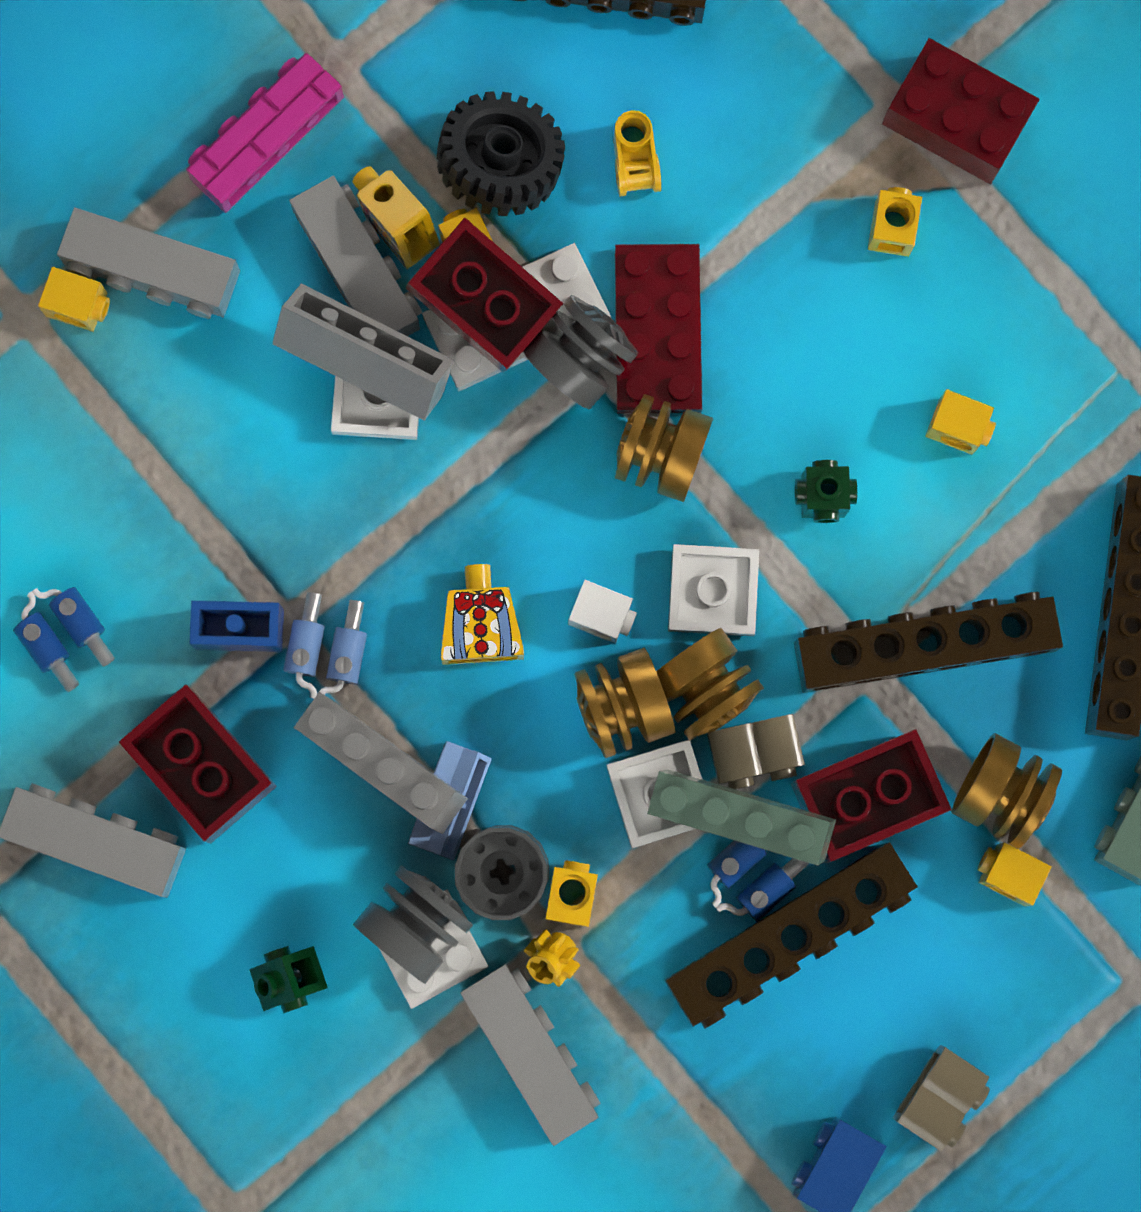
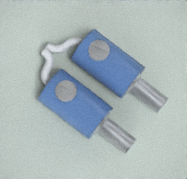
(306, 643)

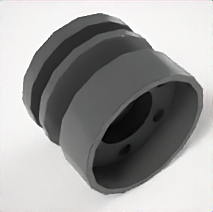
(584, 347)
(489, 894)
(413, 924)

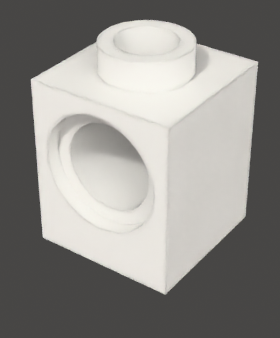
(602, 612)

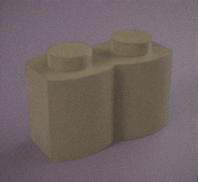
(755, 751)
(942, 1098)

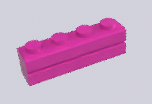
(264, 132)

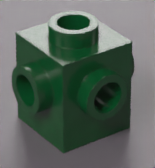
(814, 502)
(288, 978)

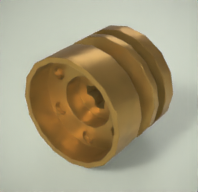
(662, 447)
(706, 684)
(624, 703)
(1007, 791)

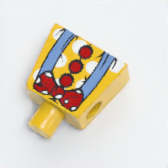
(396, 215)
(480, 622)

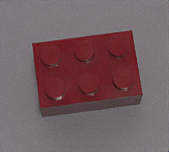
(960, 111)
(484, 295)
(197, 764)
(874, 794)

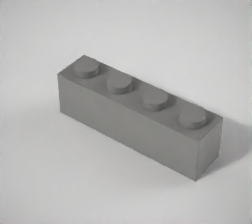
(352, 258)
(148, 263)
(362, 351)
(381, 763)
(91, 841)
(530, 1055)

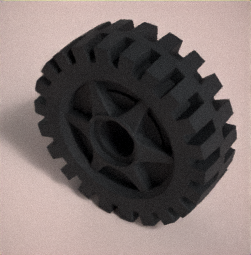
(500, 153)

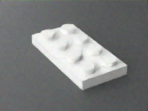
(560, 272)

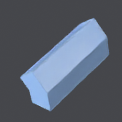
(465, 772)

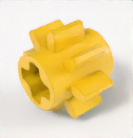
(552, 958)

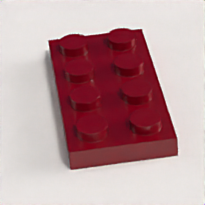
(662, 319)

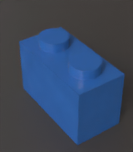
(236, 626)
(838, 1168)

